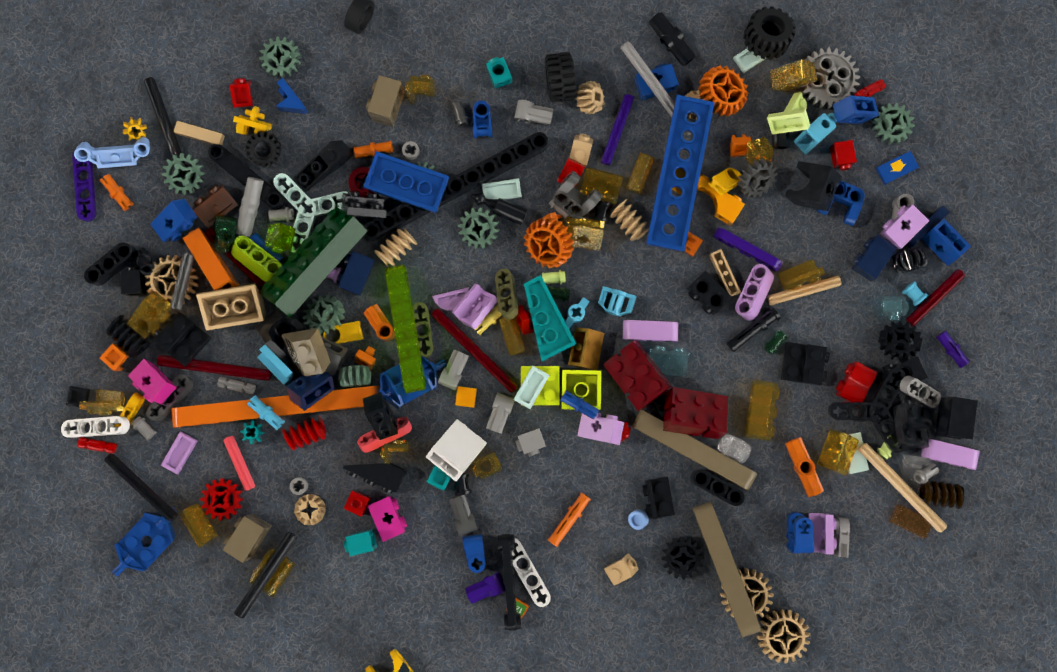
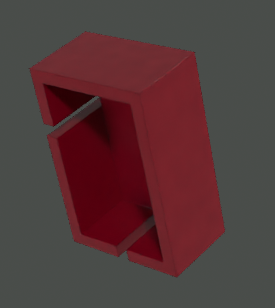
(637, 375)
(695, 413)

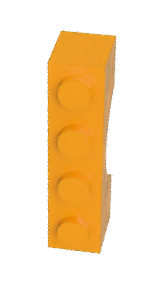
(726, 205)

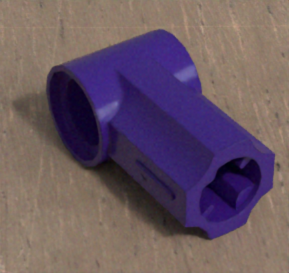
(488, 587)

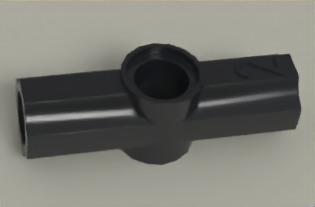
(672, 39)

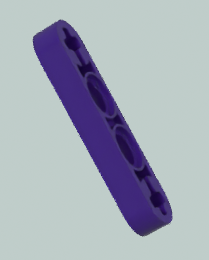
(82, 185)
(748, 249)

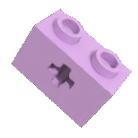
(914, 223)
(601, 428)

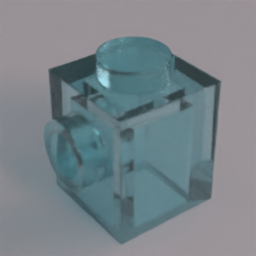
(892, 307)

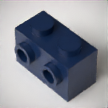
(874, 257)
(356, 273)
(310, 389)

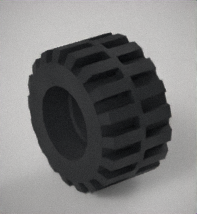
(774, 22)
(560, 77)

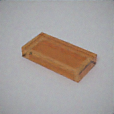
(910, 521)

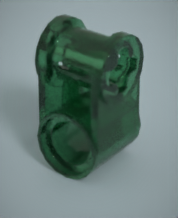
(224, 233)

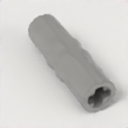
(249, 206)

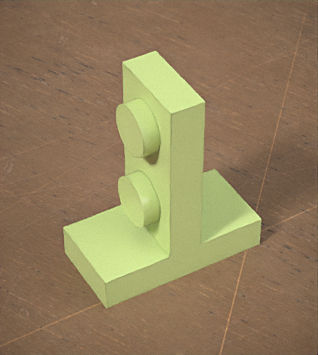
(792, 119)

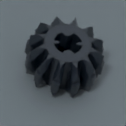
(910, 260)

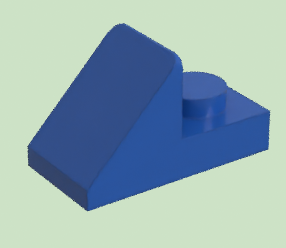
(291, 102)

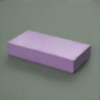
(179, 452)

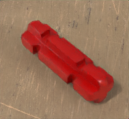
(871, 89)
(97, 445)

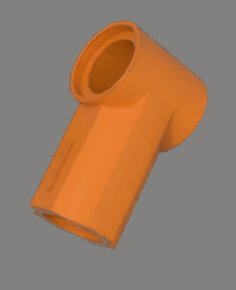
(379, 322)

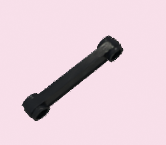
(241, 172)
(512, 619)

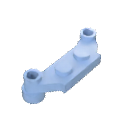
(113, 156)

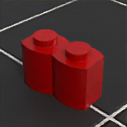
(856, 382)

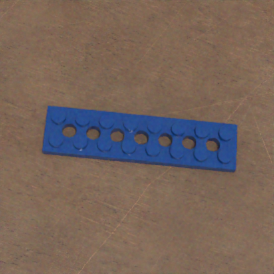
(692, 167)

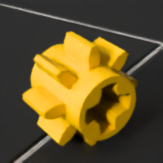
(137, 124)

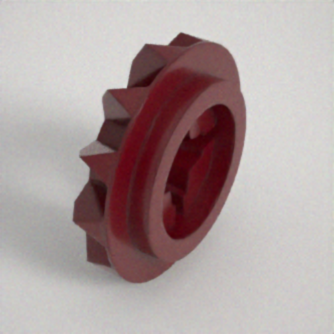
(354, 184)

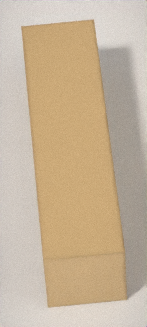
(198, 133)
(724, 273)

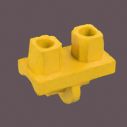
(244, 122)

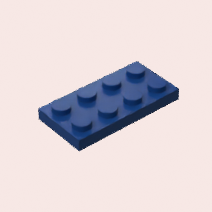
(406, 182)

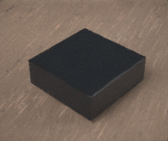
(77, 394)

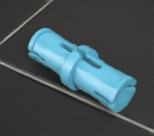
(265, 412)

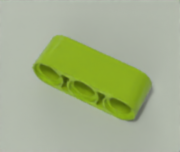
(250, 253)

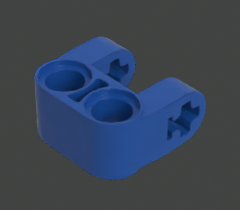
(844, 198)
(799, 536)

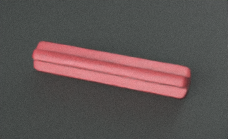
(239, 463)

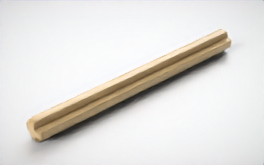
(902, 487)

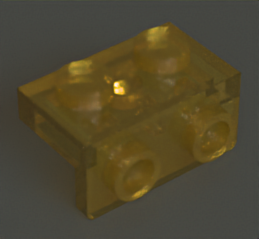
(420, 85)
(604, 182)
(802, 273)
(106, 402)
(396, 446)
(838, 452)
(198, 525)
(279, 575)

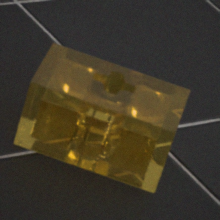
(591, 228)

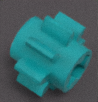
(258, 432)

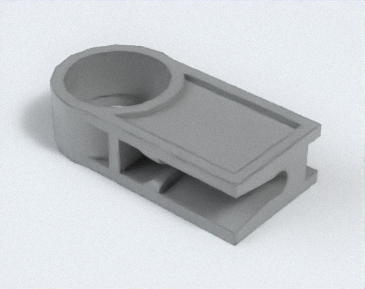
(842, 537)

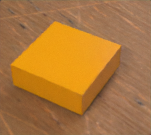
(465, 397)

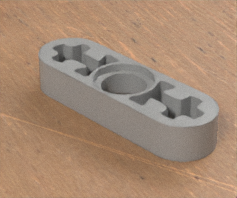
(914, 392)

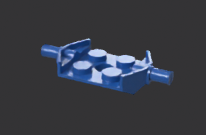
(392, 384)
(131, 549)

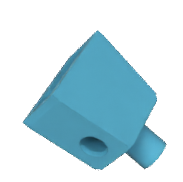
(816, 133)

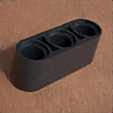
(101, 265)
(726, 489)

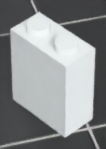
(456, 450)

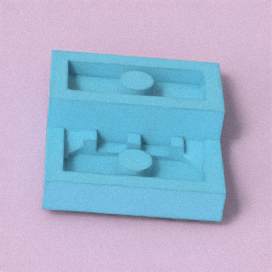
(275, 365)

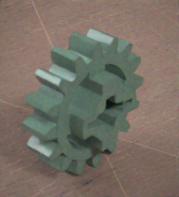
(272, 53)
(902, 123)
(179, 168)
(479, 234)
(324, 314)

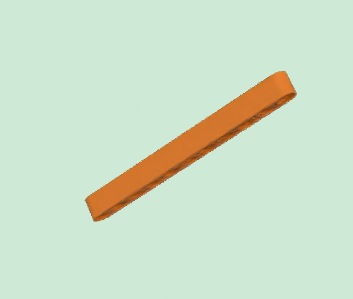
(281, 406)

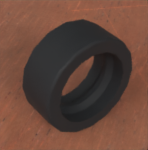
(359, 15)

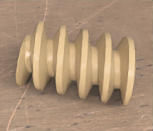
(629, 221)
(395, 247)

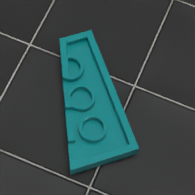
(549, 326)

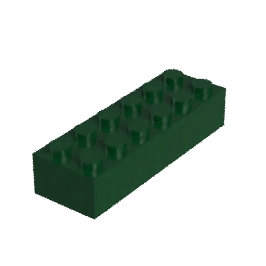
(313, 261)

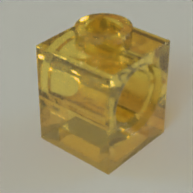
(759, 149)
(493, 459)

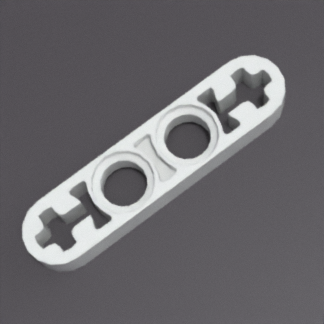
(95, 424)
(530, 570)

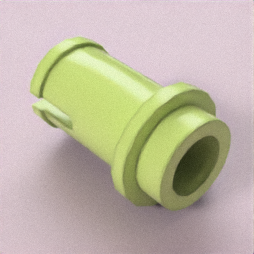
(554, 277)
(884, 452)

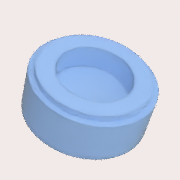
(638, 519)

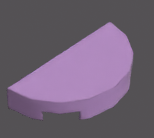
(450, 300)

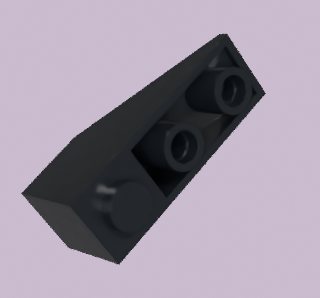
(323, 164)
(385, 475)

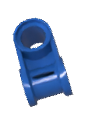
(482, 123)
(474, 549)

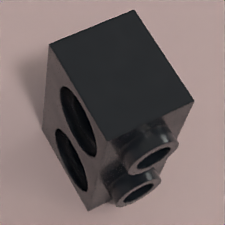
(713, 289)
(380, 416)

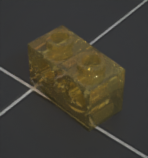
(793, 75)
(150, 314)

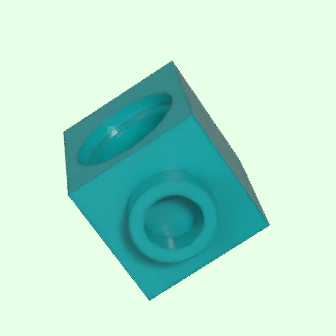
(498, 80)
(438, 478)

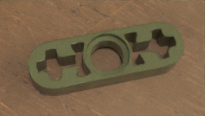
(501, 287)
(429, 334)

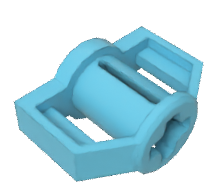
(616, 301)
(576, 312)

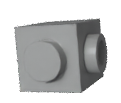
(530, 442)

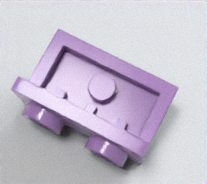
(475, 306)
(823, 532)

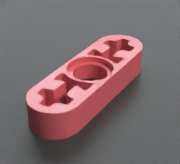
(370, 440)

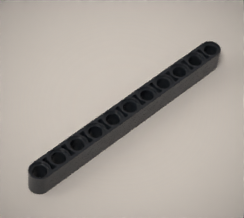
(462, 179)

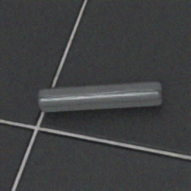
(182, 281)

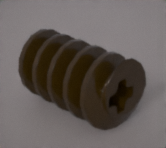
(943, 493)

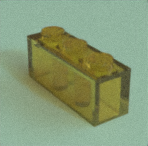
(761, 410)

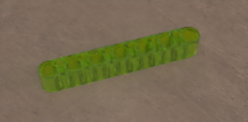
(405, 329)

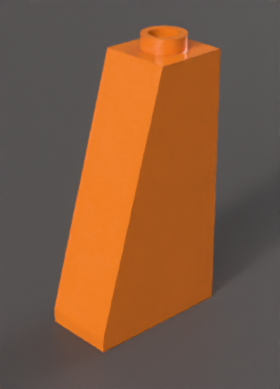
(209, 260)

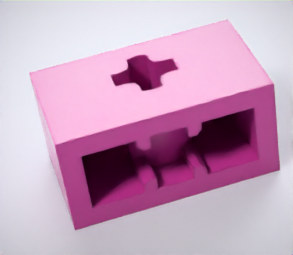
(152, 382)
(385, 528)

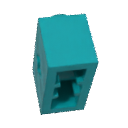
(360, 542)

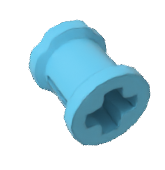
(914, 293)

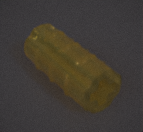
(640, 173)
(512, 336)

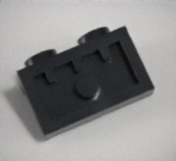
(658, 497)

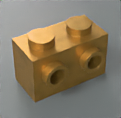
(587, 349)

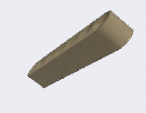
(695, 450)
(726, 569)

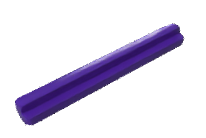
(617, 129)

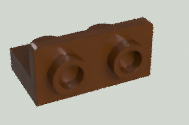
(216, 203)

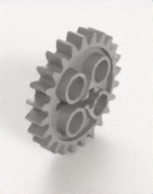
(836, 63)

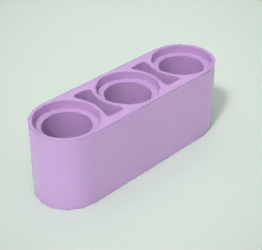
(754, 283)
(650, 330)
(951, 454)

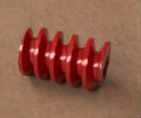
(305, 434)

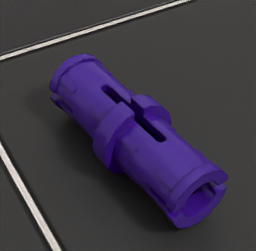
(953, 349)

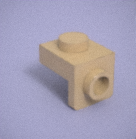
(581, 148)
(621, 569)

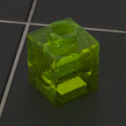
(282, 231)

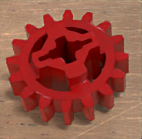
(215, 493)

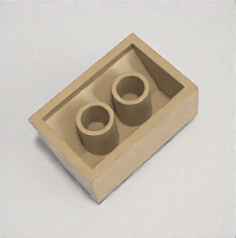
(231, 306)

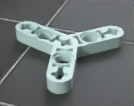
(302, 217)

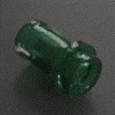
(559, 293)
(776, 341)

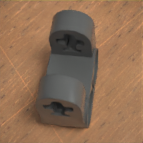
(573, 201)

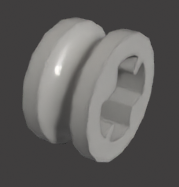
(416, 152)
(301, 491)

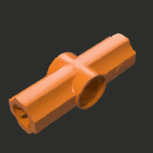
(809, 478)

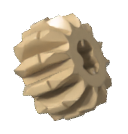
(590, 97)

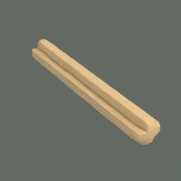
(806, 290)

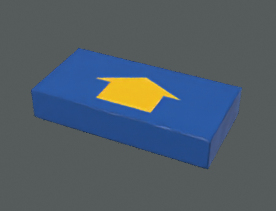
(897, 167)

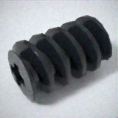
(126, 338)

